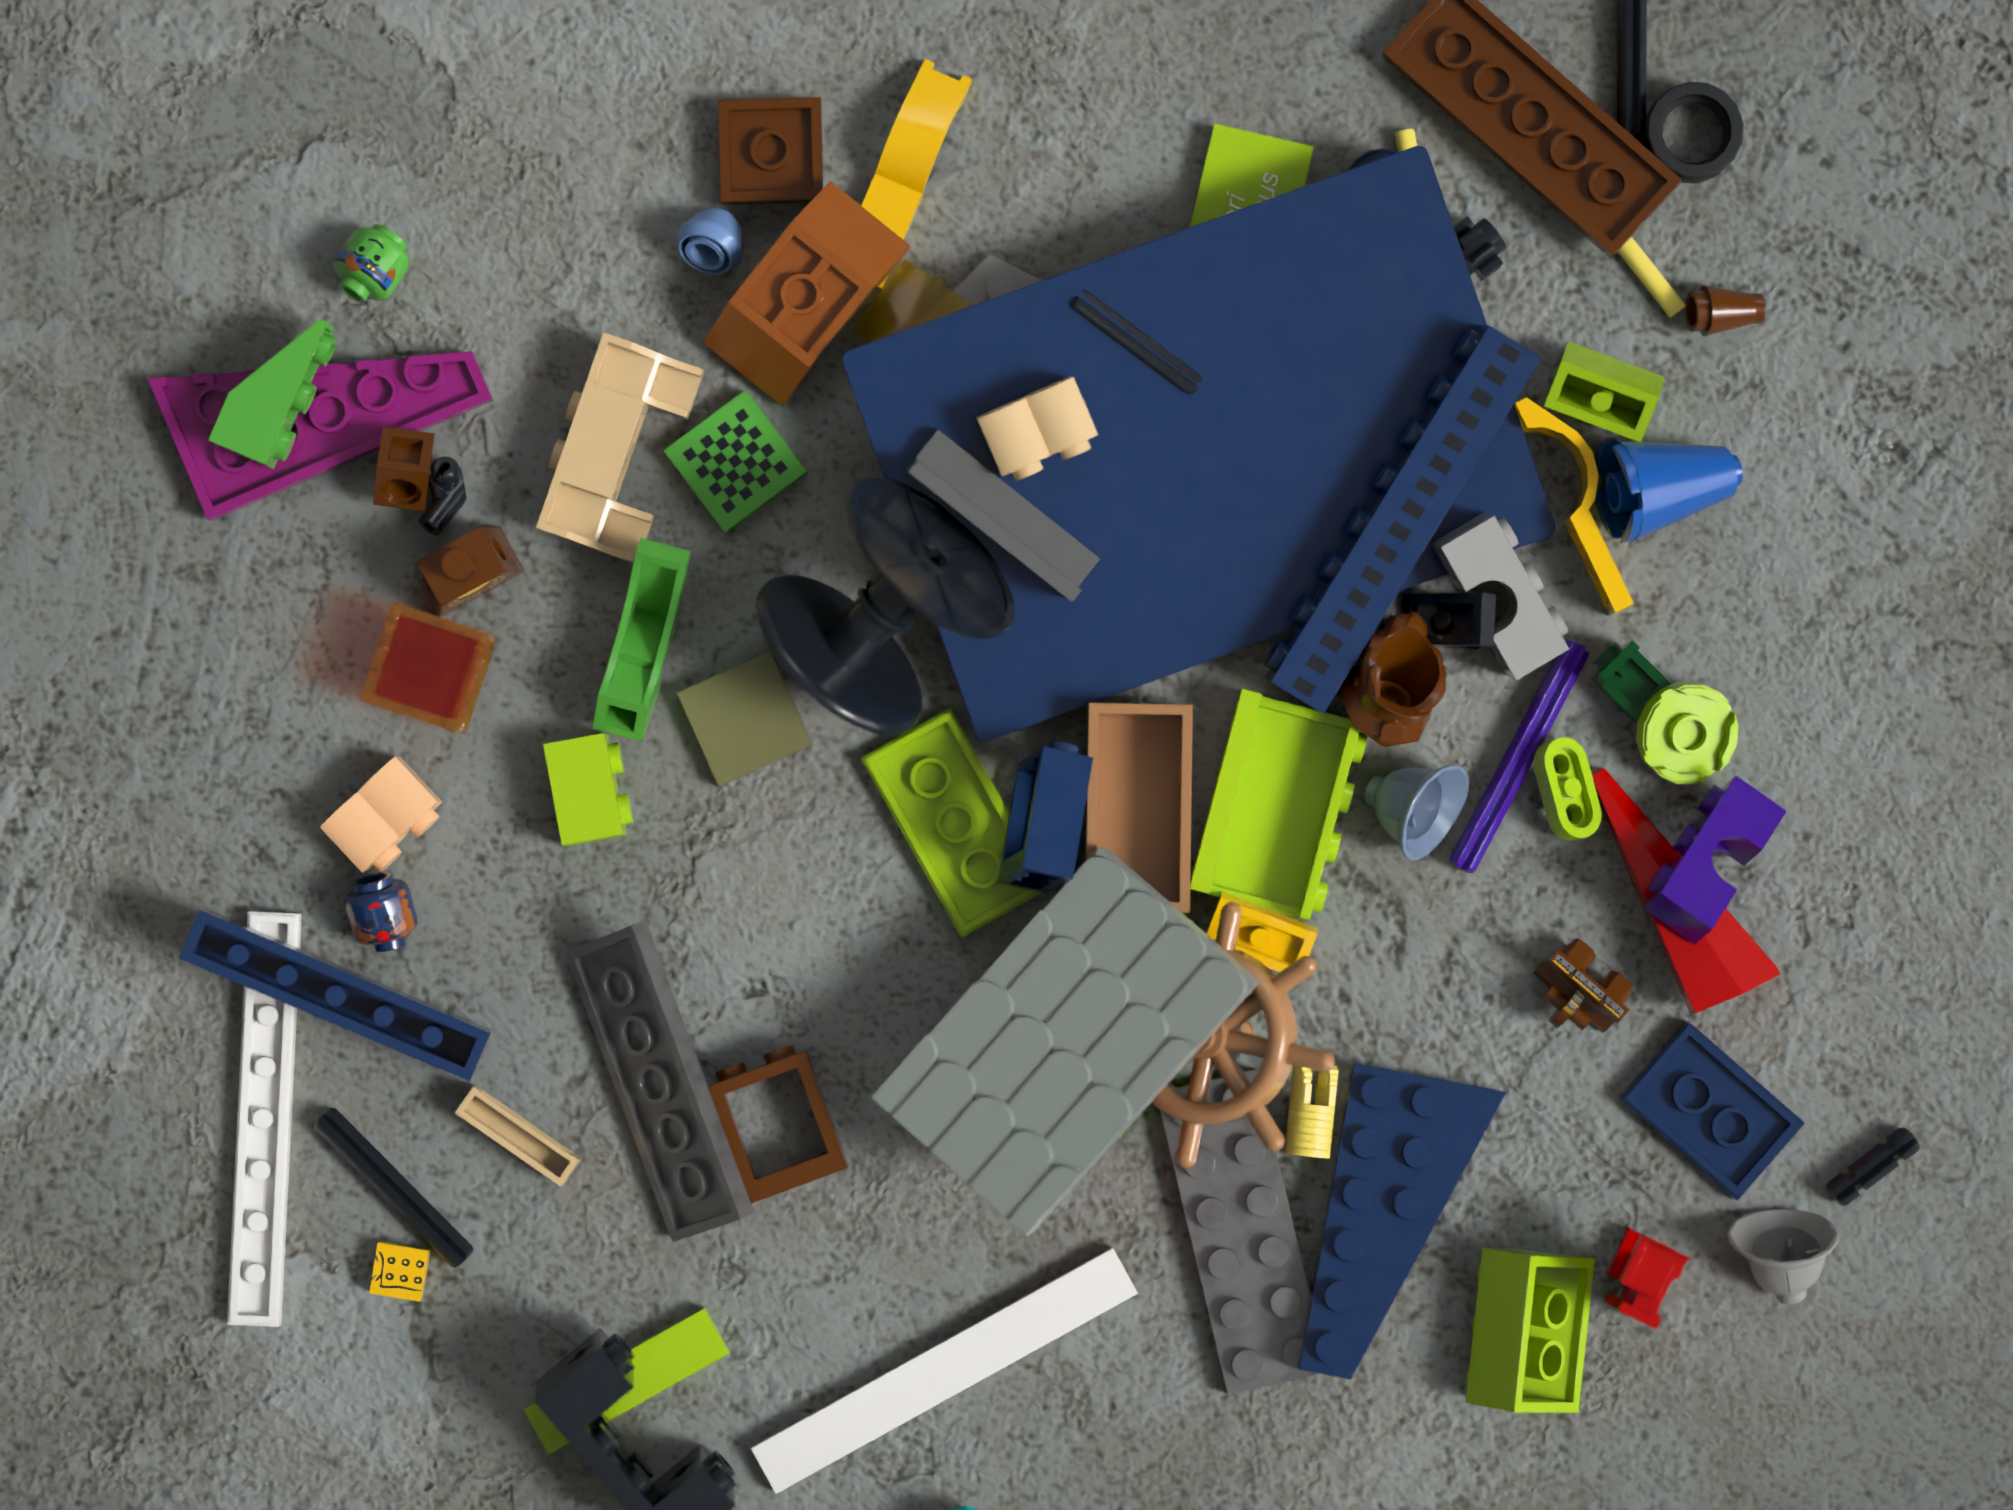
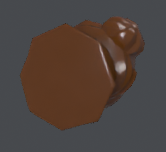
(1396, 682)

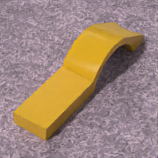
(914, 148)
(1580, 522)

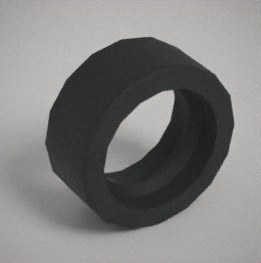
(1720, 104)

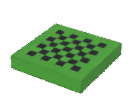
(735, 461)

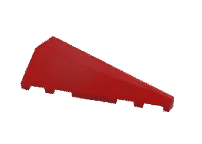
(1722, 961)

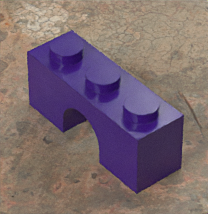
(1690, 891)

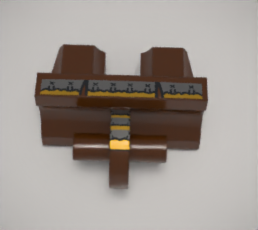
(1577, 993)

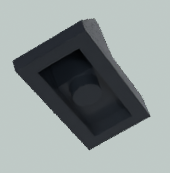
(1455, 618)

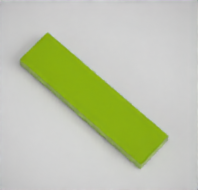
(658, 1365)

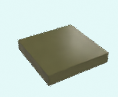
(744, 718)

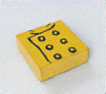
(399, 1271)

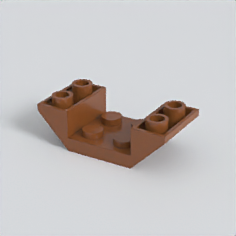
(804, 292)

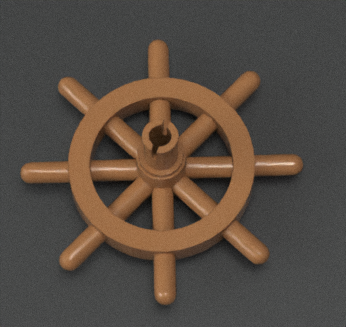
(1238, 1035)

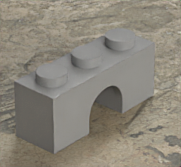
(1527, 631)

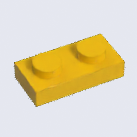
(1267, 934)

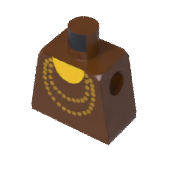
(467, 568)

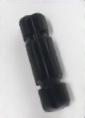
(1873, 1166)

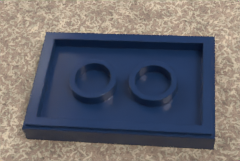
(1711, 1110)

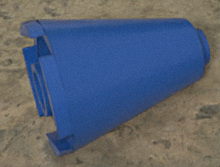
(1660, 484)

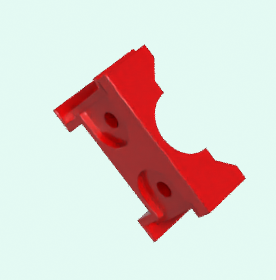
(1646, 1272)

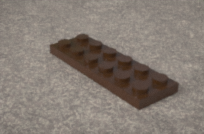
(1533, 120)

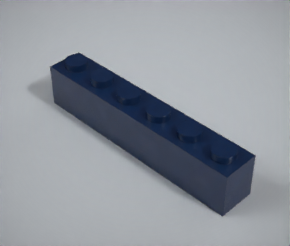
(335, 994)

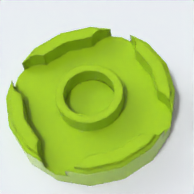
(1687, 732)

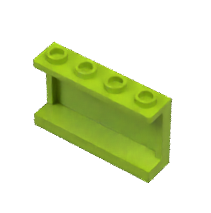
(1277, 805)

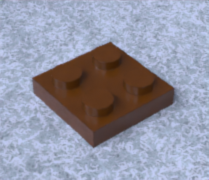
(770, 150)

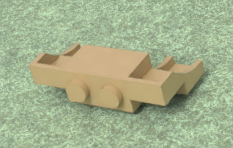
(602, 440)

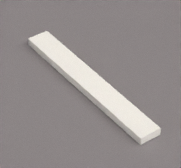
(263, 1144)
(944, 1370)

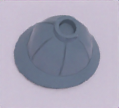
(1418, 805)

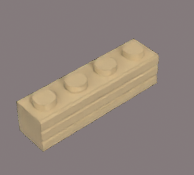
(518, 1135)

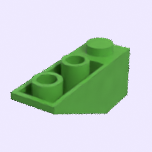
(264, 406)

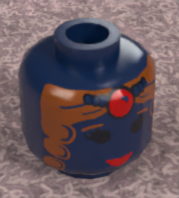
(380, 911)

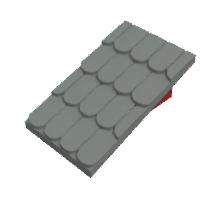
(1065, 1040)

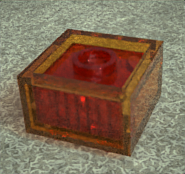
(428, 668)

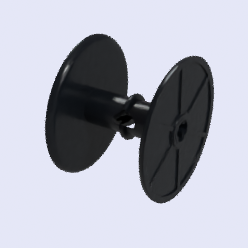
(846, 647)

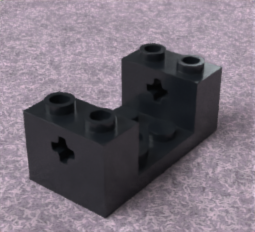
(574, 1400)

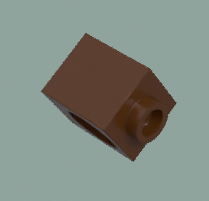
(403, 468)

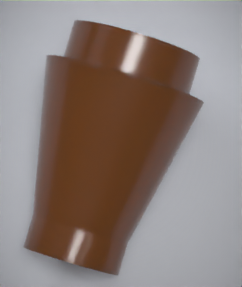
(1720, 310)

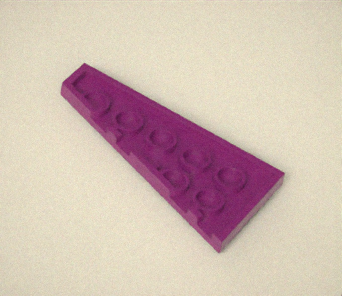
(338, 428)

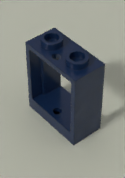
(1045, 818)

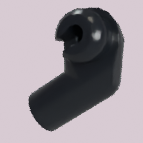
(447, 495)

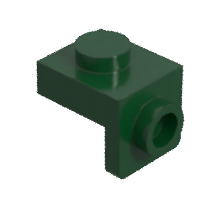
(1628, 678)

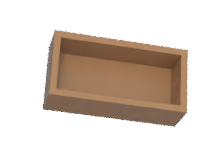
(1142, 791)

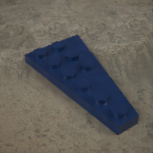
(1392, 1176)

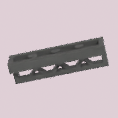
(1003, 514)

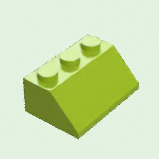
(1529, 1331)

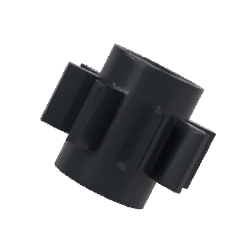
(1480, 246)

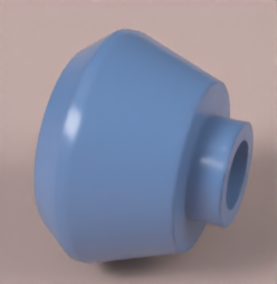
(711, 241)

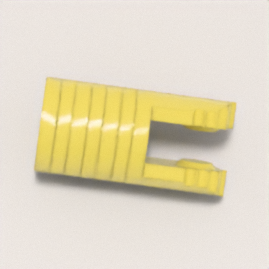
(1311, 1125)

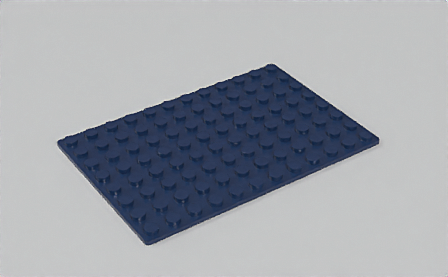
(1219, 505)

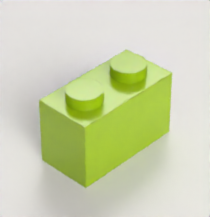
(1604, 391)
(587, 789)

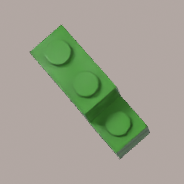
(642, 640)

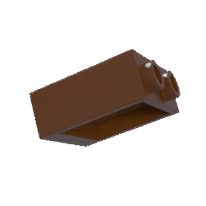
(800, 1172)

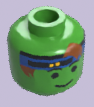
(371, 263)

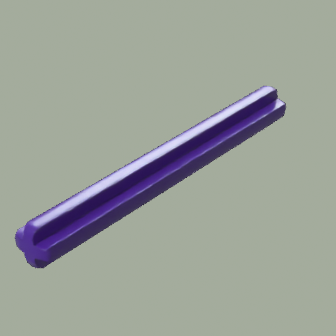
(1518, 757)

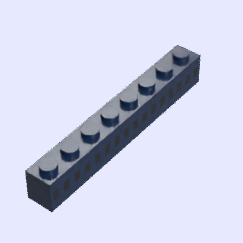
(1401, 517)

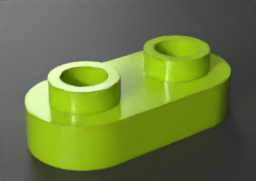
(1568, 788)

